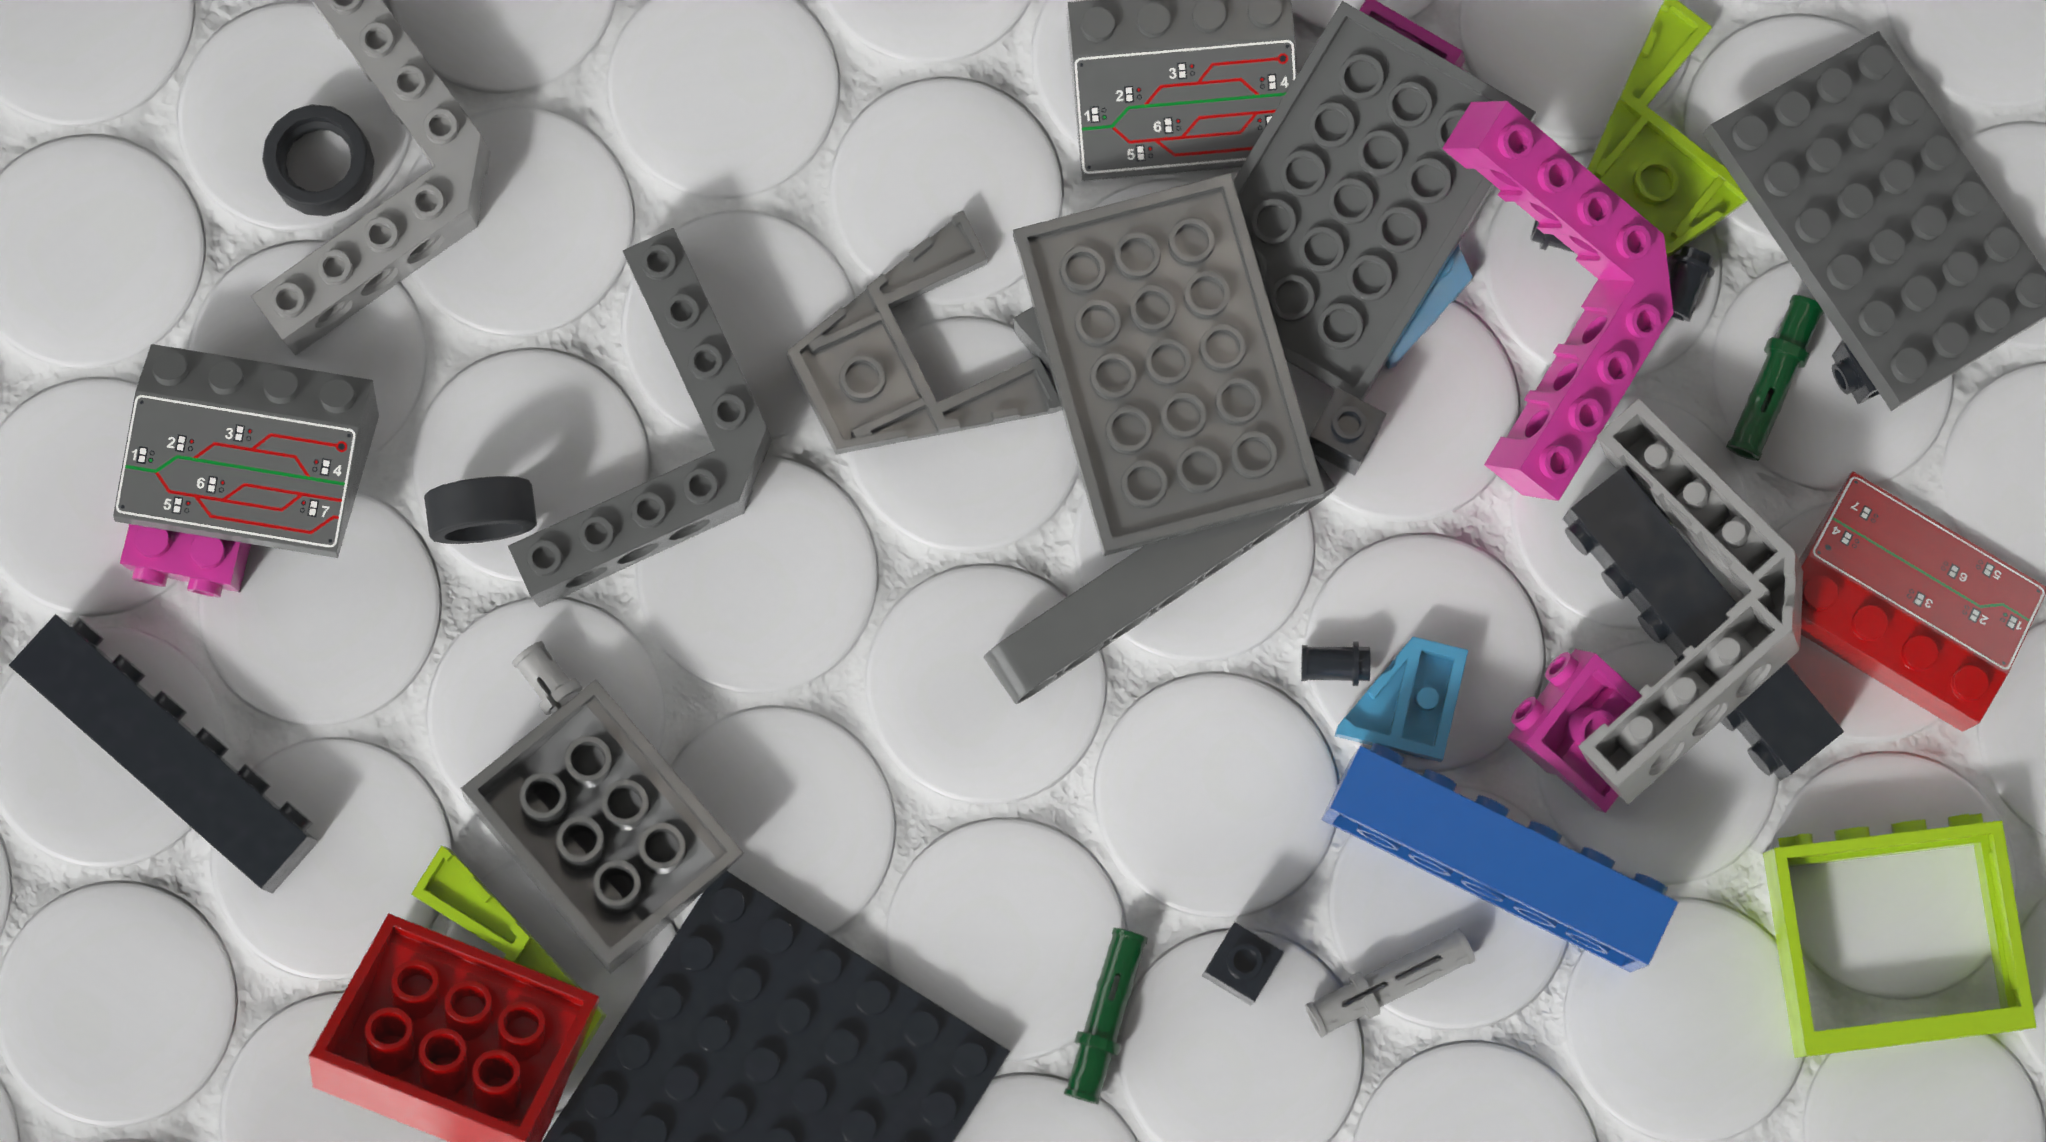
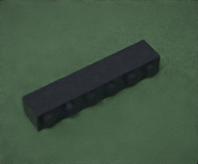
(1683, 607)
(164, 753)

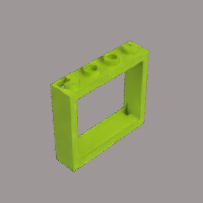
(1911, 836)

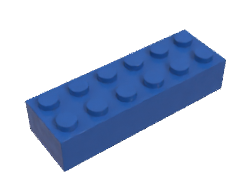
(1500, 859)

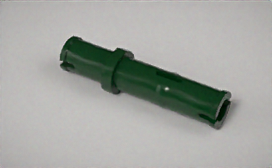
(1784, 357)
(1105, 1017)

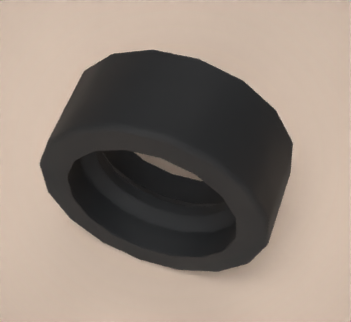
(292, 128)
(480, 510)

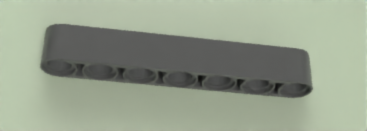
(1126, 598)

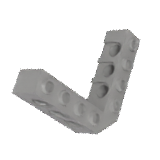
(413, 222)
(1738, 655)

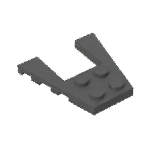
(868, 380)

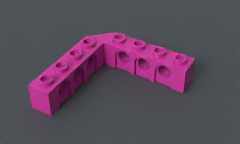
(1620, 313)

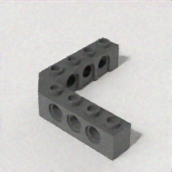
(685, 498)

